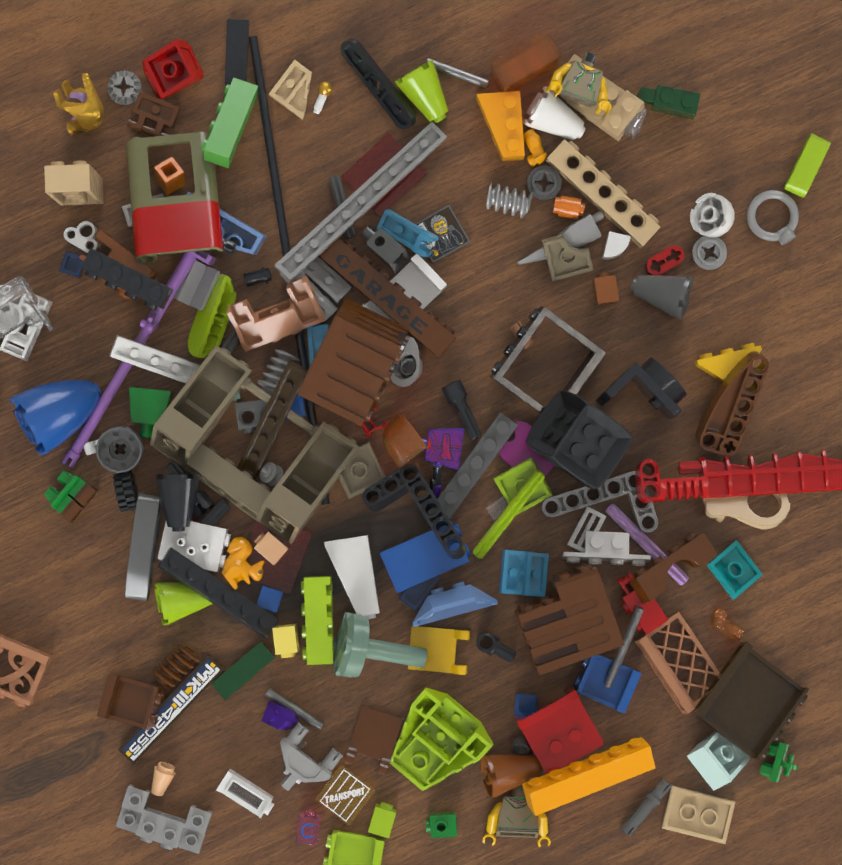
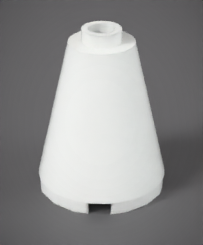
(554, 116)

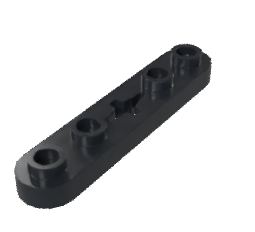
(386, 93)

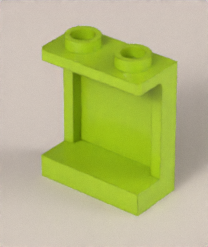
(353, 849)

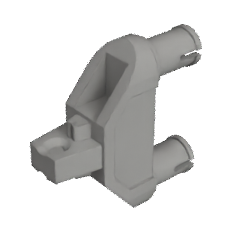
(301, 766)

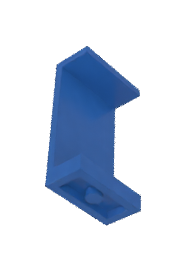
(420, 559)

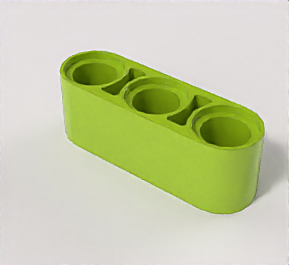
(807, 165)

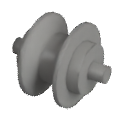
(271, 473)

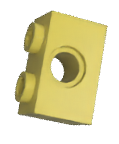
(286, 640)

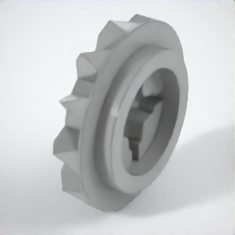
(131, 94)
(719, 251)

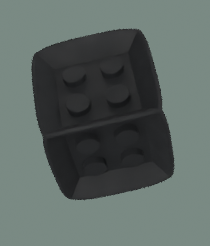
(579, 439)

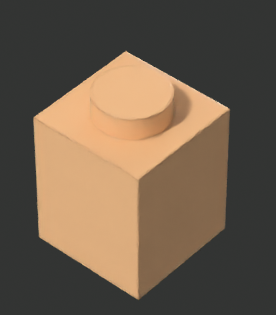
(270, 547)

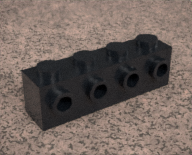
(128, 279)

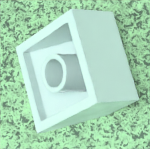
(717, 760)

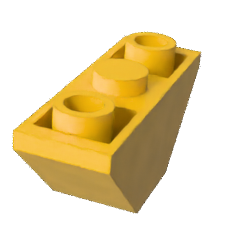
(722, 365)

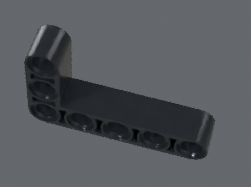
(424, 503)

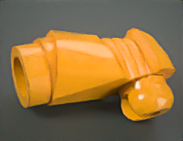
(535, 146)

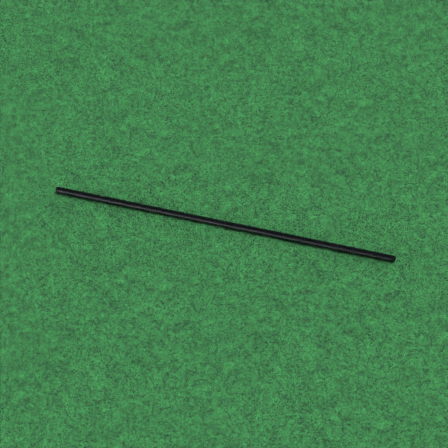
(278, 200)

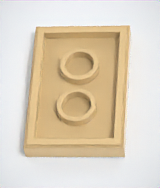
(698, 814)

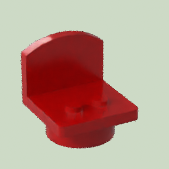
(560, 732)

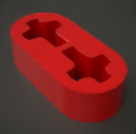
(662, 257)

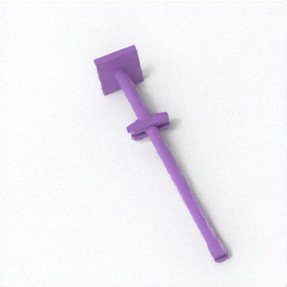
(148, 326)

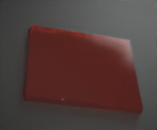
(372, 162)
(285, 571)

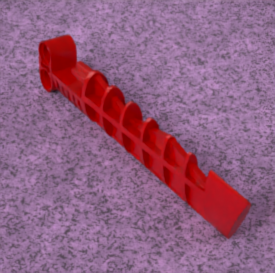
(722, 479)

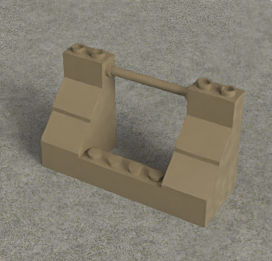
(198, 409)

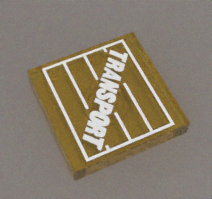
(345, 794)

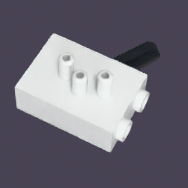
(201, 541)

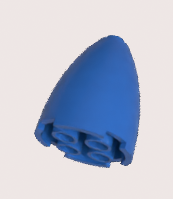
(55, 411)

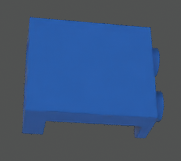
(593, 677)

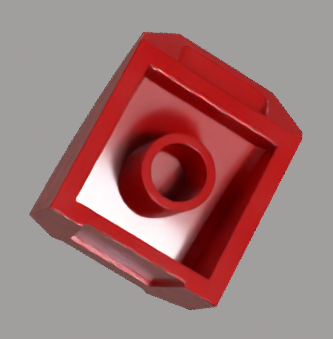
(172, 69)

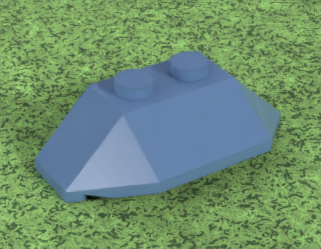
(452, 602)

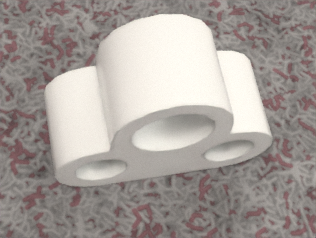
(79, 240)

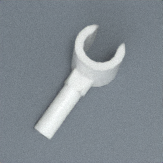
(90, 447)

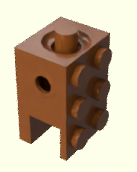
(123, 256)

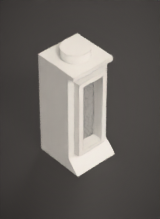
(246, 793)

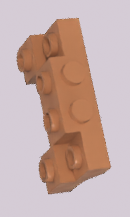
(277, 320)

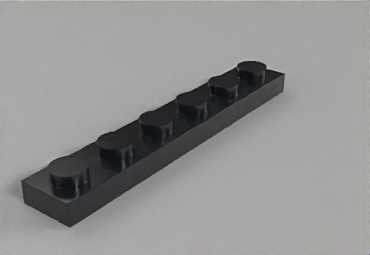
(218, 593)

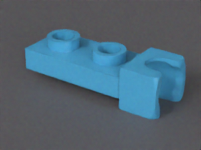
(407, 232)

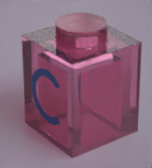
(308, 828)

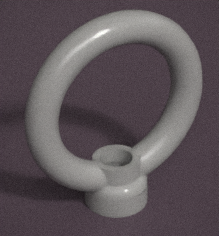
(785, 234)

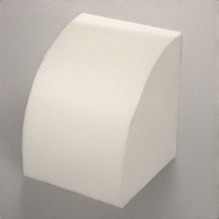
(615, 245)

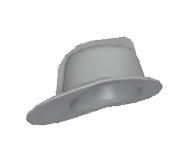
(409, 365)

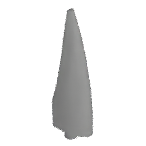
(576, 234)

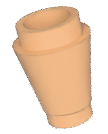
(162, 777)

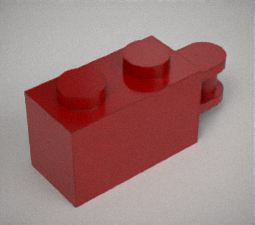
(652, 614)

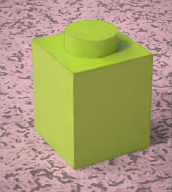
(382, 819)

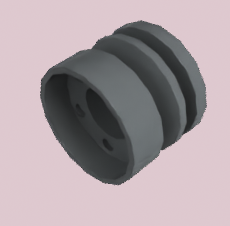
(107, 448)

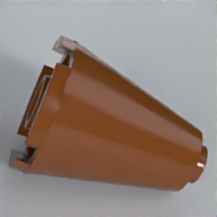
(507, 771)

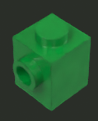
(442, 824)

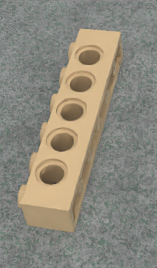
(590, 191)

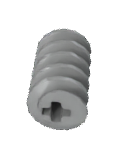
(508, 200)
(275, 371)

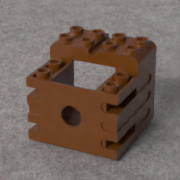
(572, 623)

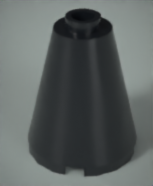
(178, 498)

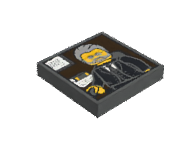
(449, 231)

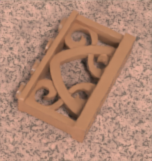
(29, 658)

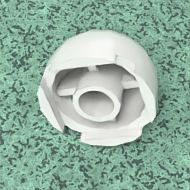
(712, 215)

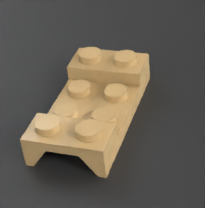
(623, 109)

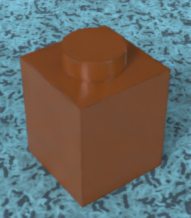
(605, 289)

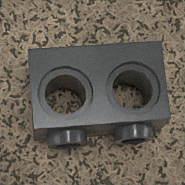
(256, 407)

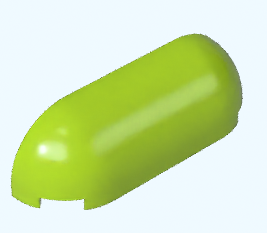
(212, 321)

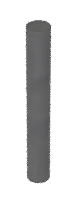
(459, 74)
(296, 709)

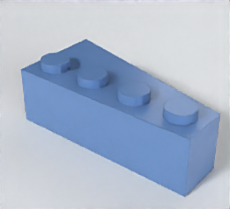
(245, 236)

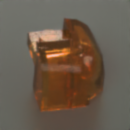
(402, 440)

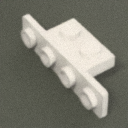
(606, 547)

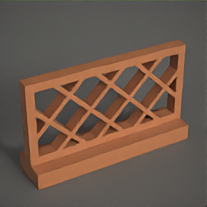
(663, 670)

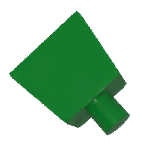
(147, 407)

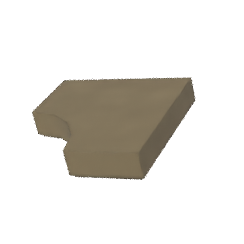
(564, 259)

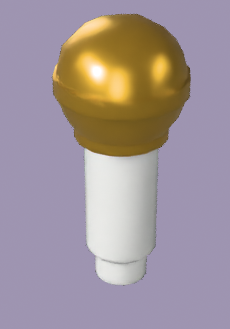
(324, 91)

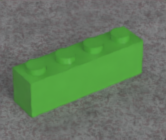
(230, 122)

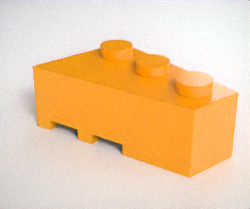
(504, 120)

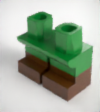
(64, 502)

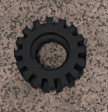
(125, 490)

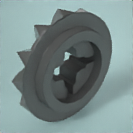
(551, 176)

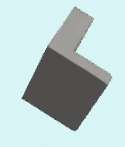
(197, 286)

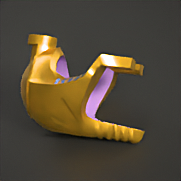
(87, 114)

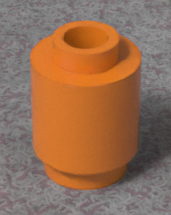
(569, 207)

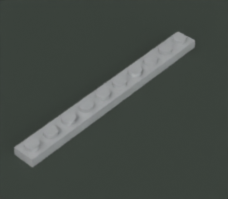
(360, 201)

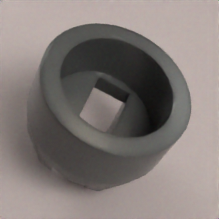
(520, 745)

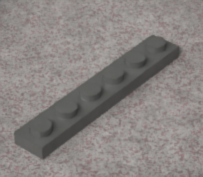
(475, 465)

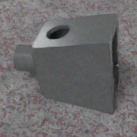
(390, 253)

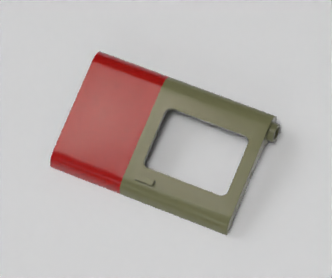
(173, 222)

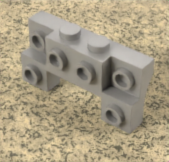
(161, 826)

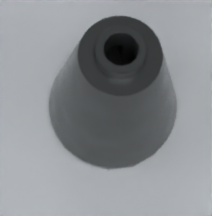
(664, 292)

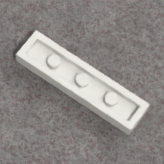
(153, 359)

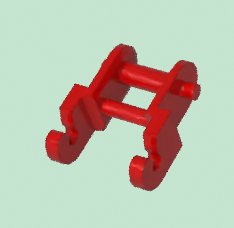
(365, 428)

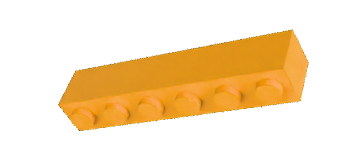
(588, 776)

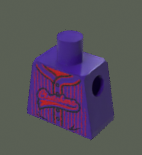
(444, 446)

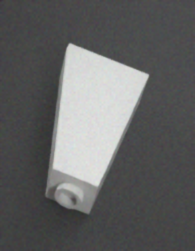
(355, 569)

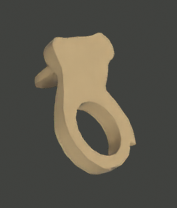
(739, 509)

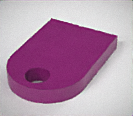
(518, 451)

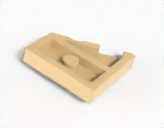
(293, 89)

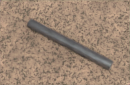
(623, 649)

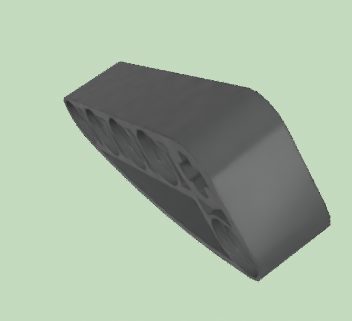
(143, 546)

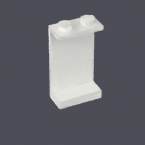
(418, 281)

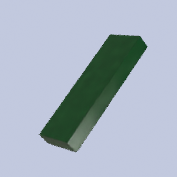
(243, 670)

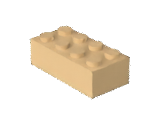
(73, 183)

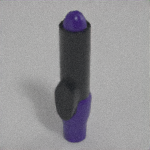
(435, 482)

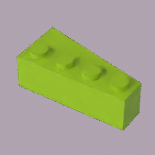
(318, 620)

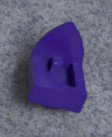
(279, 716)

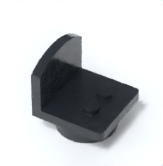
(654, 382)

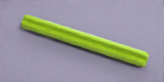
(508, 514)

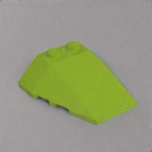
(438, 739)

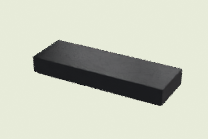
(236, 50)

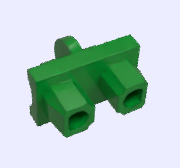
(774, 771)

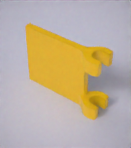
(440, 648)

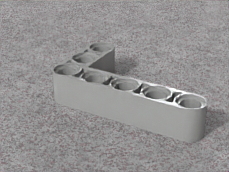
(603, 495)

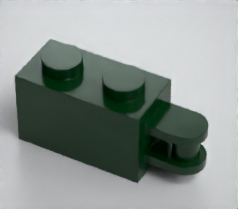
(671, 101)

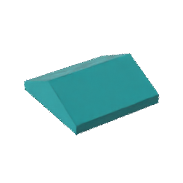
(734, 569)

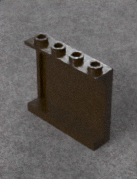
(750, 702)

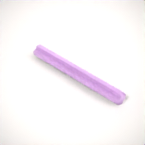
(645, 542)

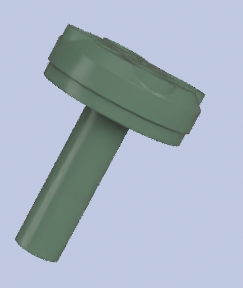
(354, 646)

